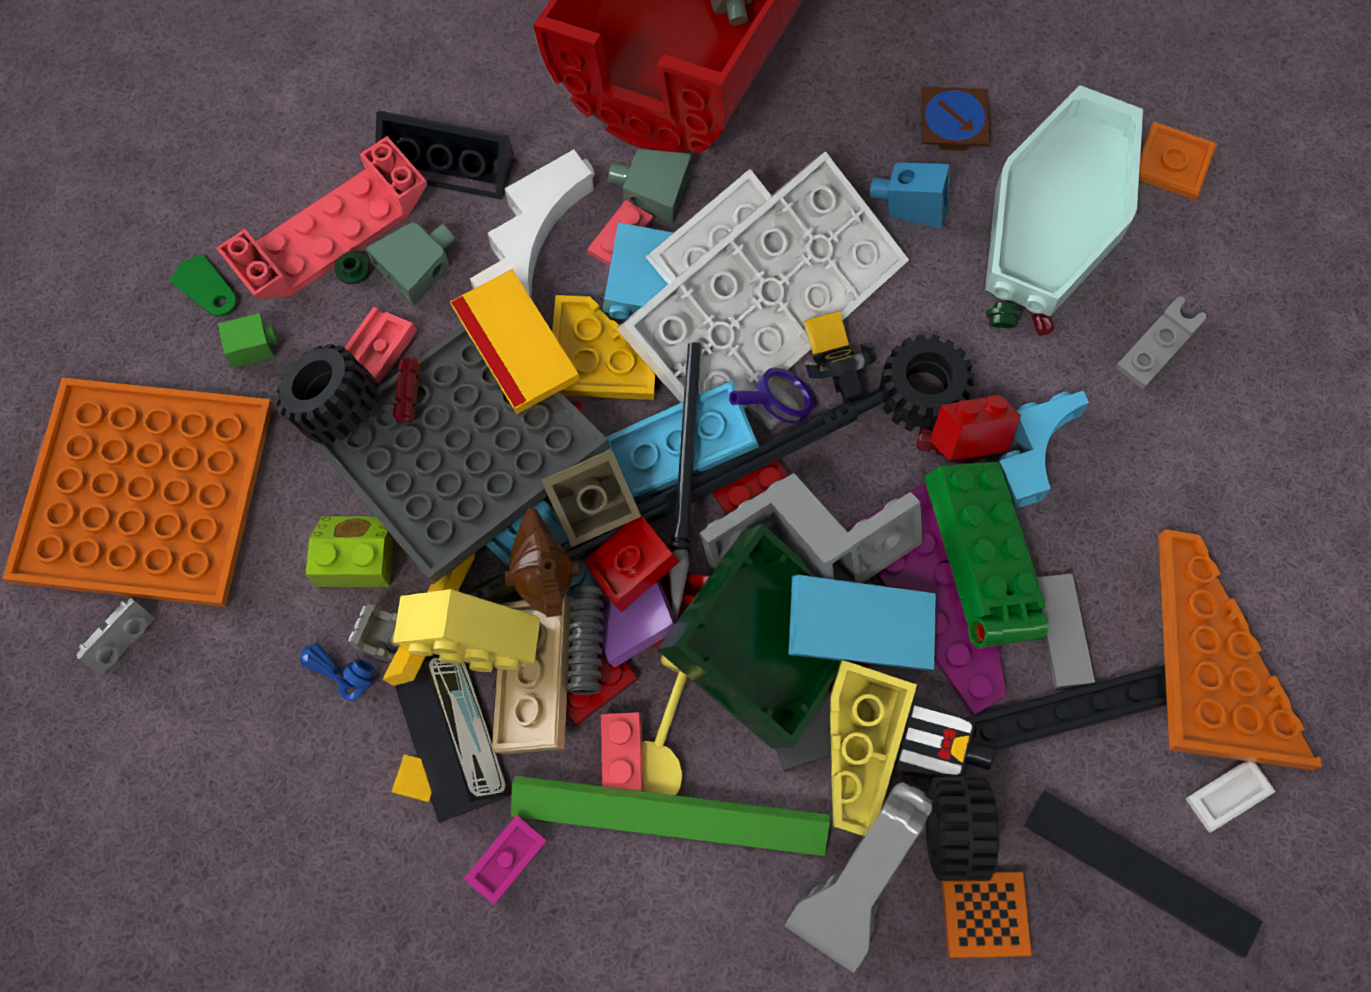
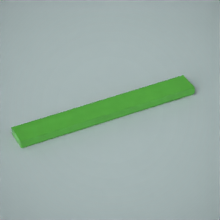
(670, 815)

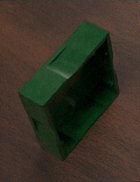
(738, 641)

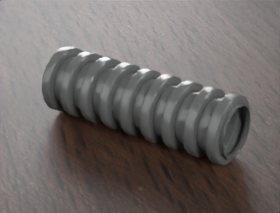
(585, 640)

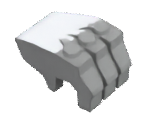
(375, 633)

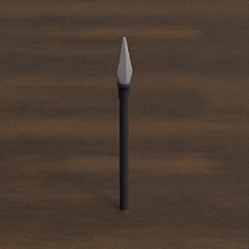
(681, 530)

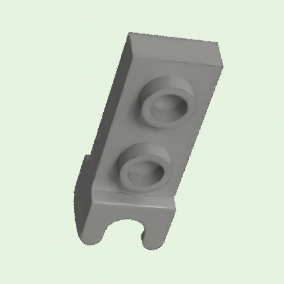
(1159, 344)

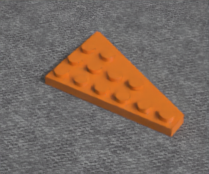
(1215, 679)

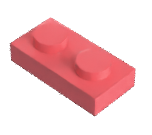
(603, 244)
(622, 751)

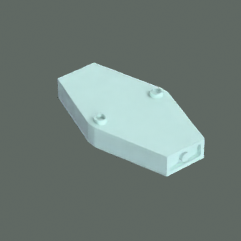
(1064, 200)

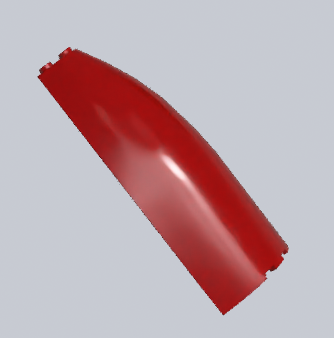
(658, 68)

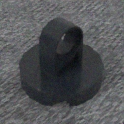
(842, 367)

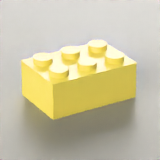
(466, 630)

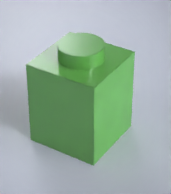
(247, 340)

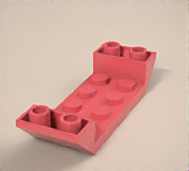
(330, 227)

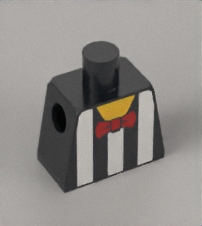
(941, 744)

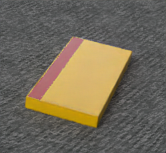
(515, 341)

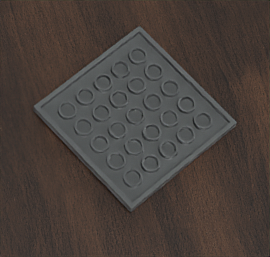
(463, 460)

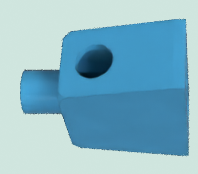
(916, 192)

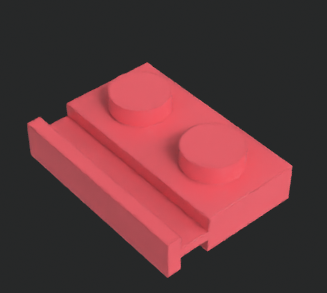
(380, 342)

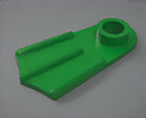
(203, 285)

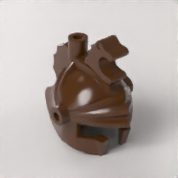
(540, 566)

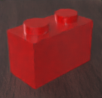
(975, 427)

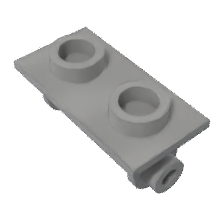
(123, 629)

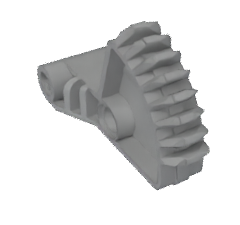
(841, 912)

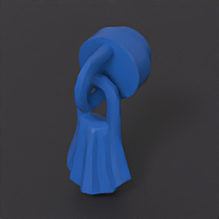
(357, 673)

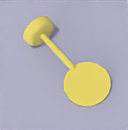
(660, 765)

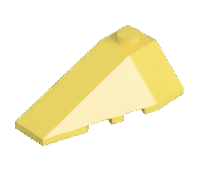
(866, 733)

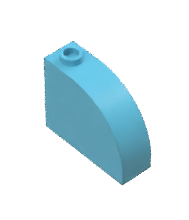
(631, 276)

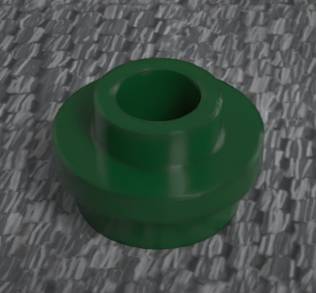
(354, 275)
(1003, 315)

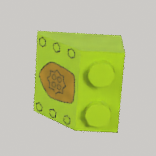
(349, 552)

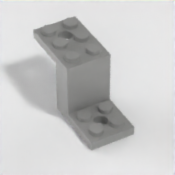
(817, 536)

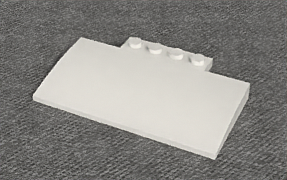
(753, 274)

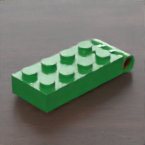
(987, 554)

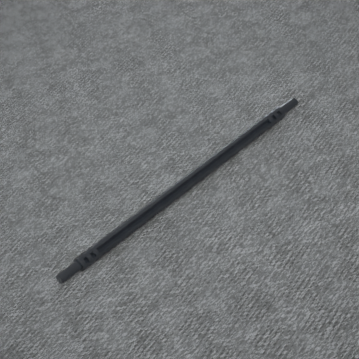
(715, 479)

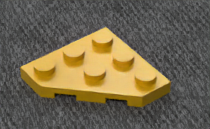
(599, 353)

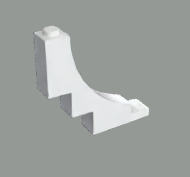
(538, 204)

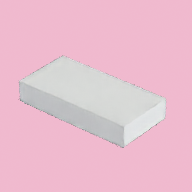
(1230, 795)

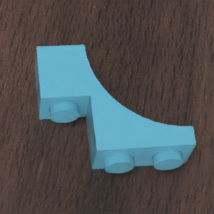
(1026, 470)

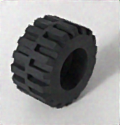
(924, 357)
(326, 393)
(962, 829)

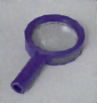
(780, 394)

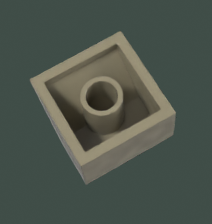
(591, 498)

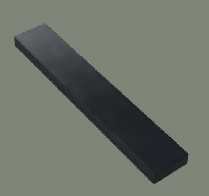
(1072, 709)
(1144, 874)

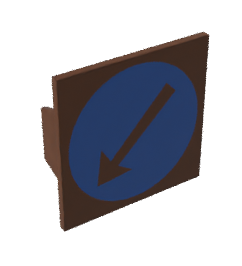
(955, 117)

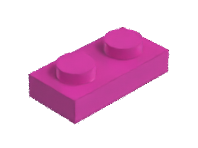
(505, 860)

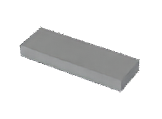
(1066, 634)

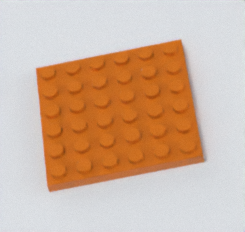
(140, 492)

